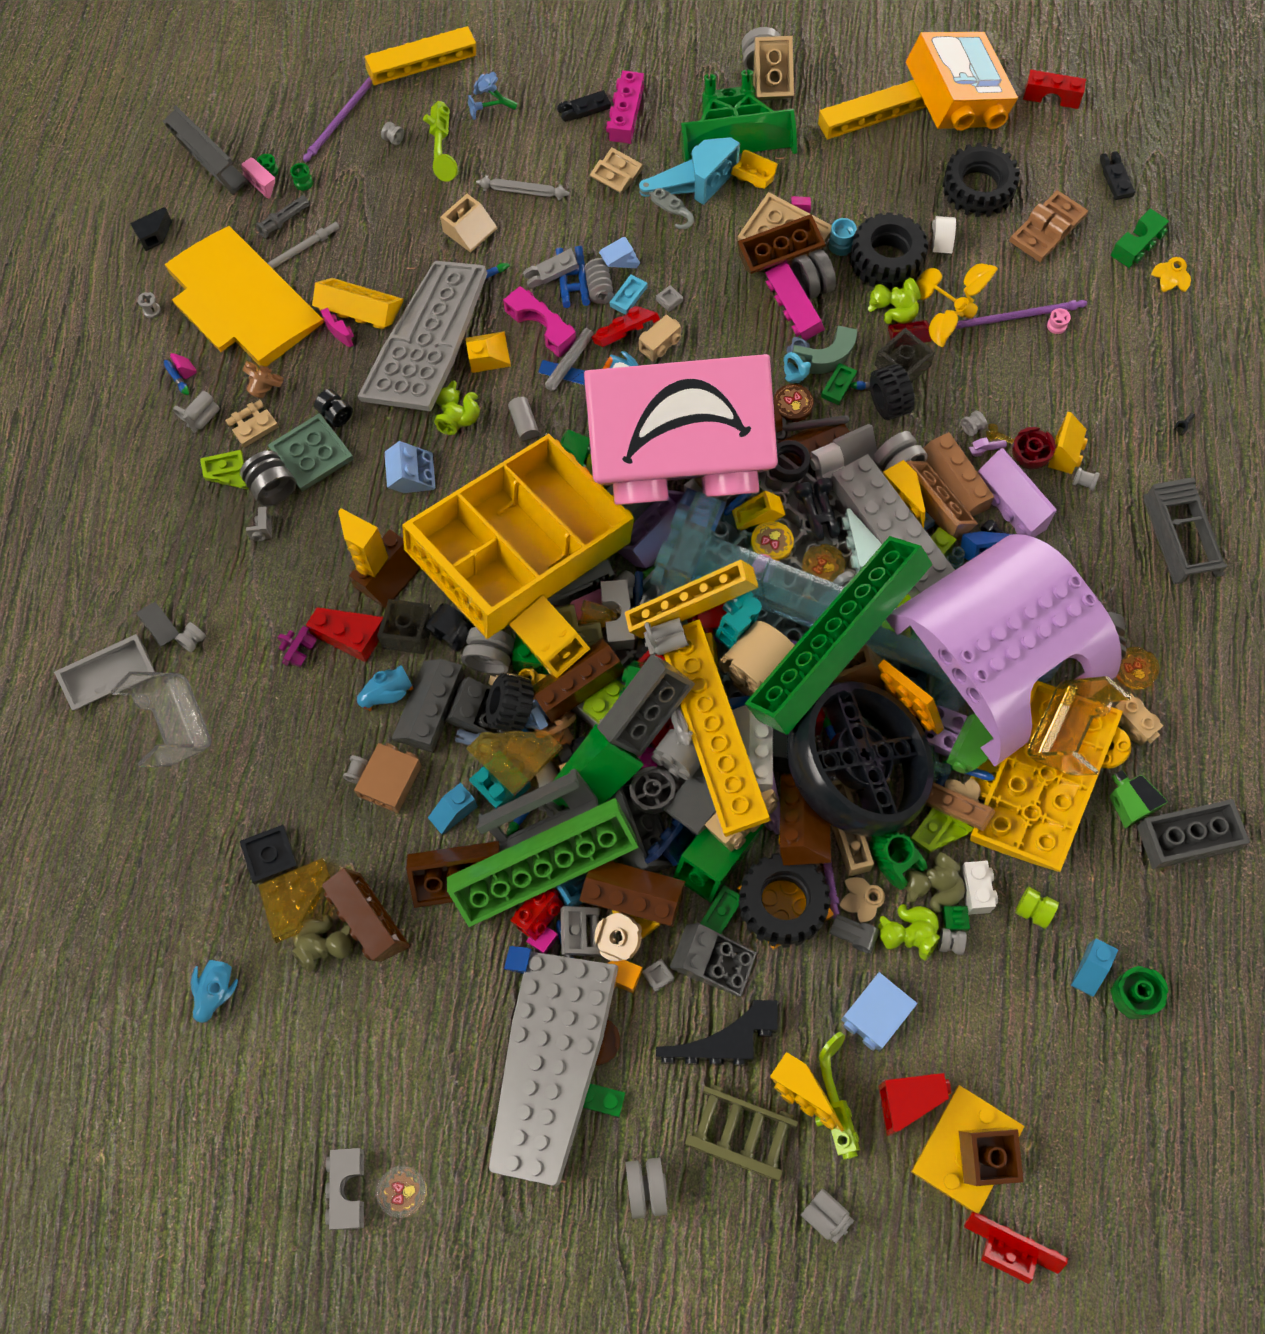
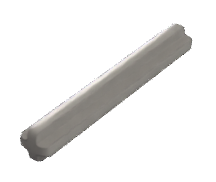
(569, 359)

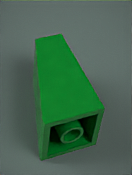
(601, 766)
(709, 863)

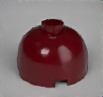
(1033, 448)

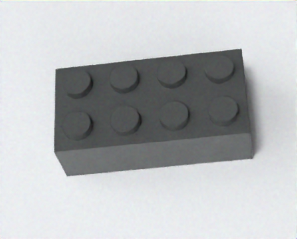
(1193, 834)

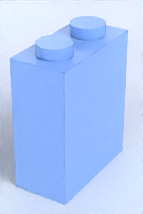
(878, 1012)

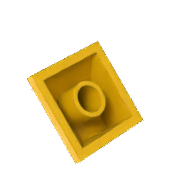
(488, 352)

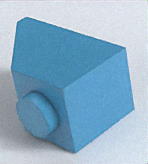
(452, 808)
(1094, 967)

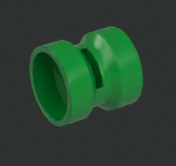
(301, 176)

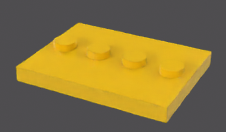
(941, 1157)

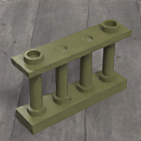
(722, 1148)

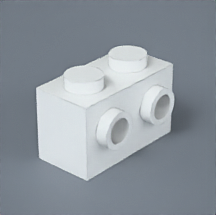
(978, 884)

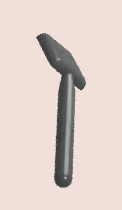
(811, 424)

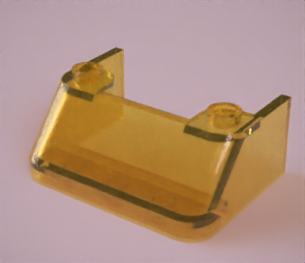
(1068, 720)

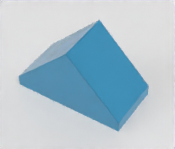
(571, 891)

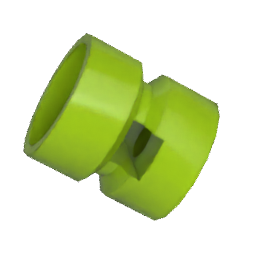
(1038, 908)

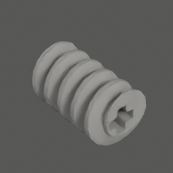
(599, 281)

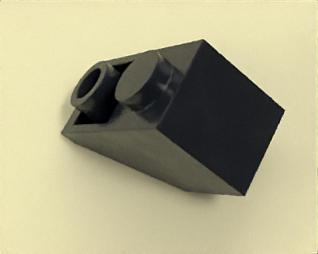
(152, 228)

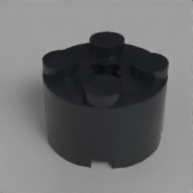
(449, 626)

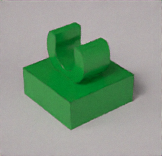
(956, 918)

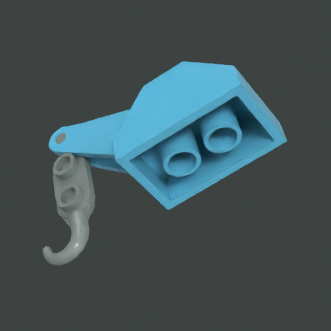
(701, 175)

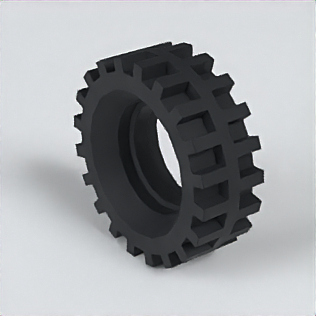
(986, 161)

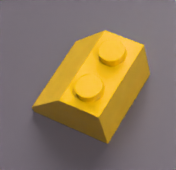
(1069, 443)

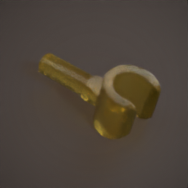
(995, 434)

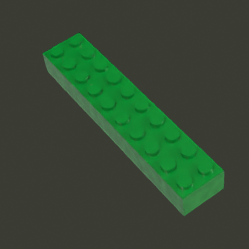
(838, 634)

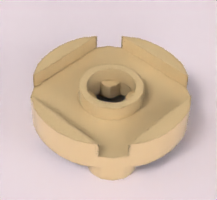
(607, 943)

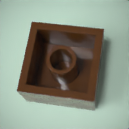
(991, 1156)

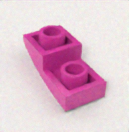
(337, 327)

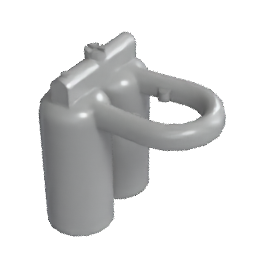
(198, 412)
(665, 637)
(827, 1216)

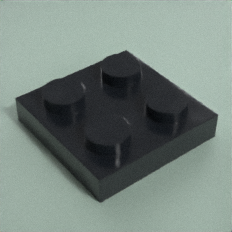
(268, 854)

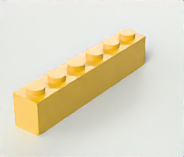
(420, 55)
(870, 109)
(693, 597)

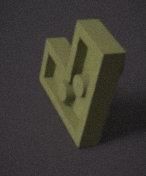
(589, 632)

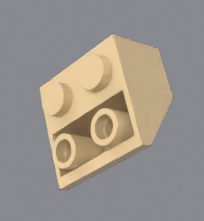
(467, 223)

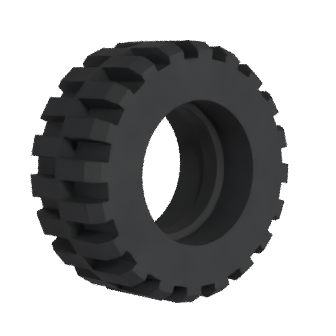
(891, 231)
(774, 929)

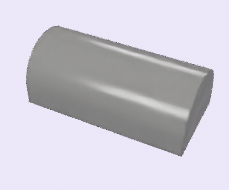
(523, 418)

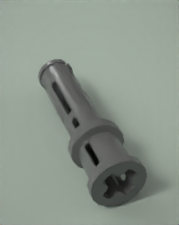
(276, 220)

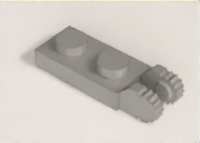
(551, 269)

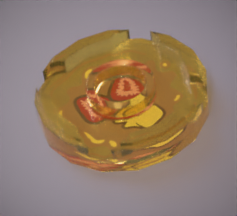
(824, 562)
(1138, 668)

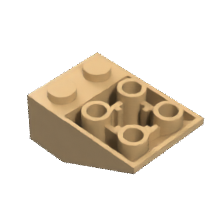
(738, 839)

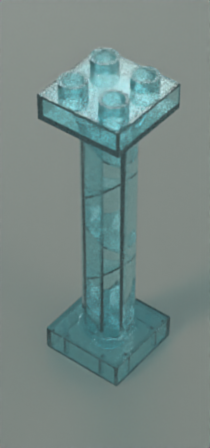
(782, 588)

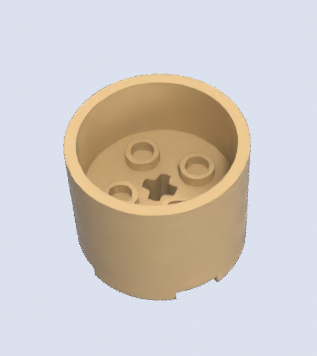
(755, 656)

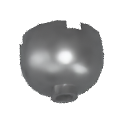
(652, 789)

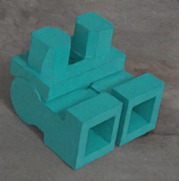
(740, 616)
(493, 789)

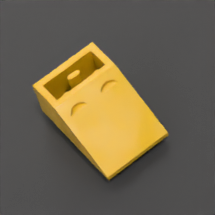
(907, 486)
(549, 636)
(799, 1084)

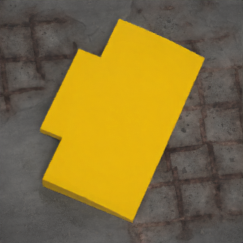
(240, 298)
(1035, 803)

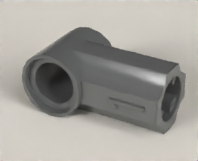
(862, 935)

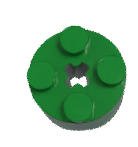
(1153, 990)

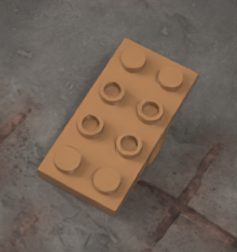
(1048, 225)

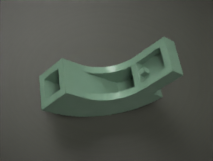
(827, 359)

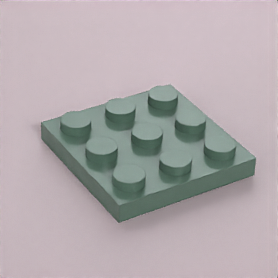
(311, 451)

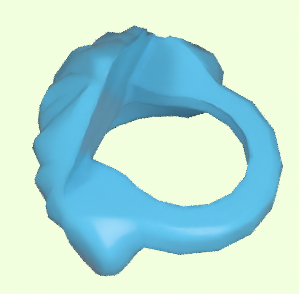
(793, 374)

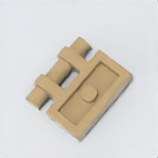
(254, 428)

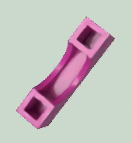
(524, 306)

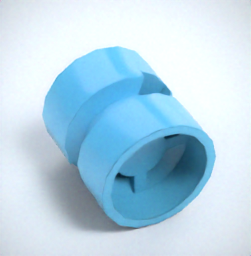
(842, 236)

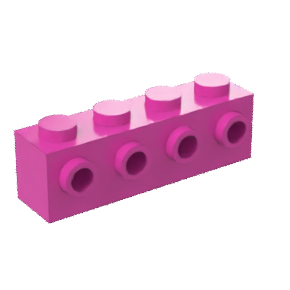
(626, 107)
(794, 300)

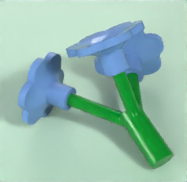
(486, 84)

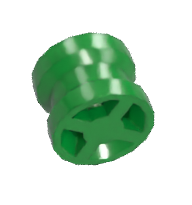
(269, 163)

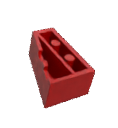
(346, 631)

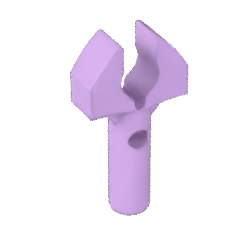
(983, 445)

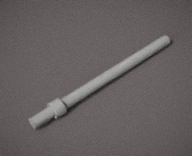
(321, 235)

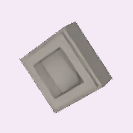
(669, 298)
(658, 975)

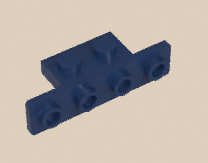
(672, 843)

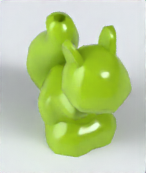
(903, 299)
(455, 415)
(920, 933)

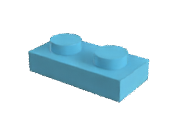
(628, 294)

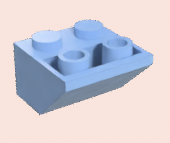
(409, 468)

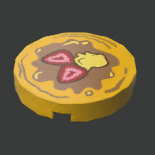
(773, 540)

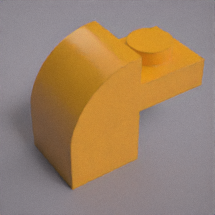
(627, 975)

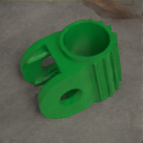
(888, 863)

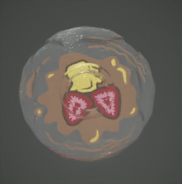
(401, 1191)

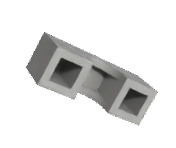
(617, 597)
(342, 1212)

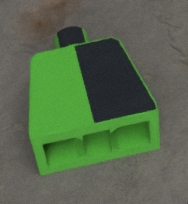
(1135, 798)

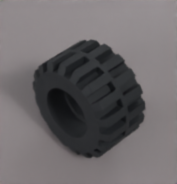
(892, 391)
(509, 703)

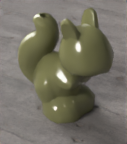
(941, 877)
(312, 946)

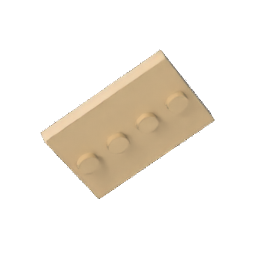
(776, 212)

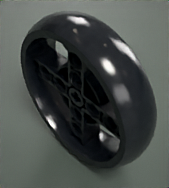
(862, 760)

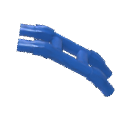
(581, 286)

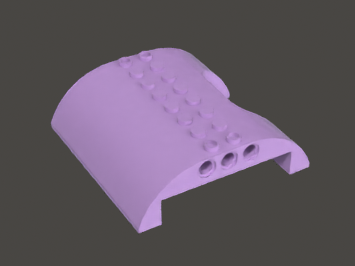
(1005, 626)

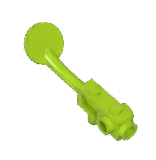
(443, 164)
(843, 1112)

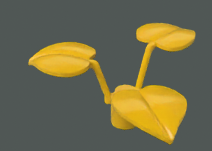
(944, 324)

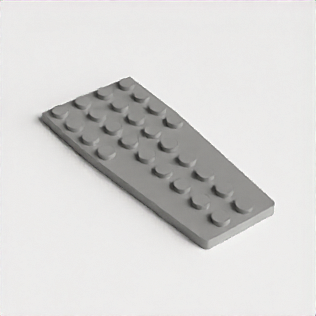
(426, 338)
(550, 1064)

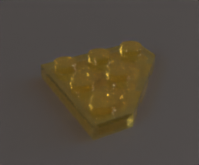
(514, 755)
(292, 897)

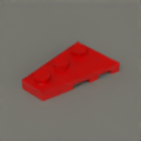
(631, 321)

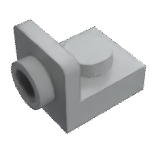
(263, 526)

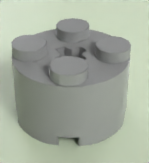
(679, 760)

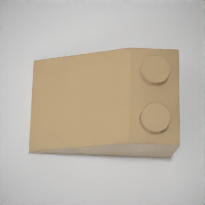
(773, 67)

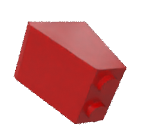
(911, 1098)

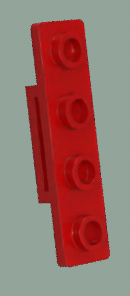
(1012, 1251)

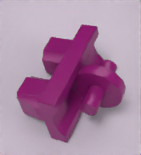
(303, 638)

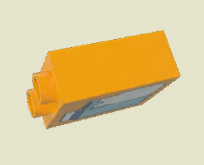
(961, 80)

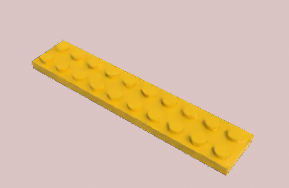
(717, 737)

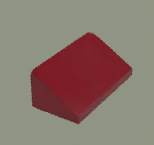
(917, 328)

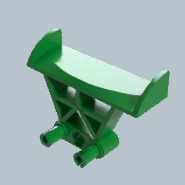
(740, 116)

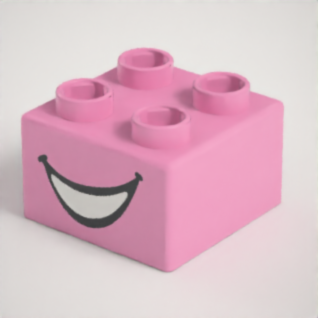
(681, 424)

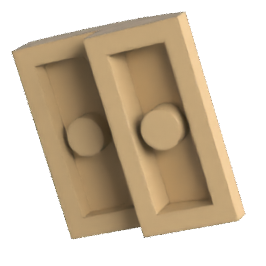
(616, 170)

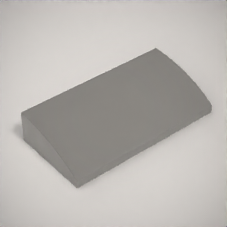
(102, 671)

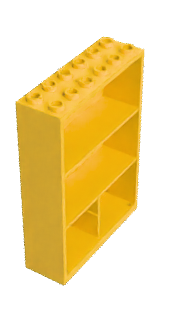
(517, 534)

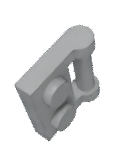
(574, 931)

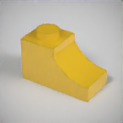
(758, 510)

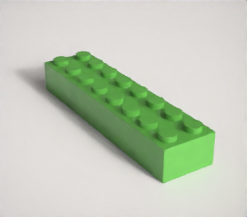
(541, 862)

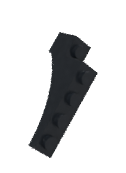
(731, 1043)

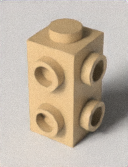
(660, 337)
(1138, 721)

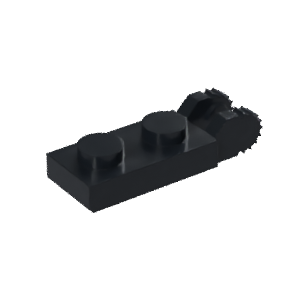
(584, 106)
(1116, 176)

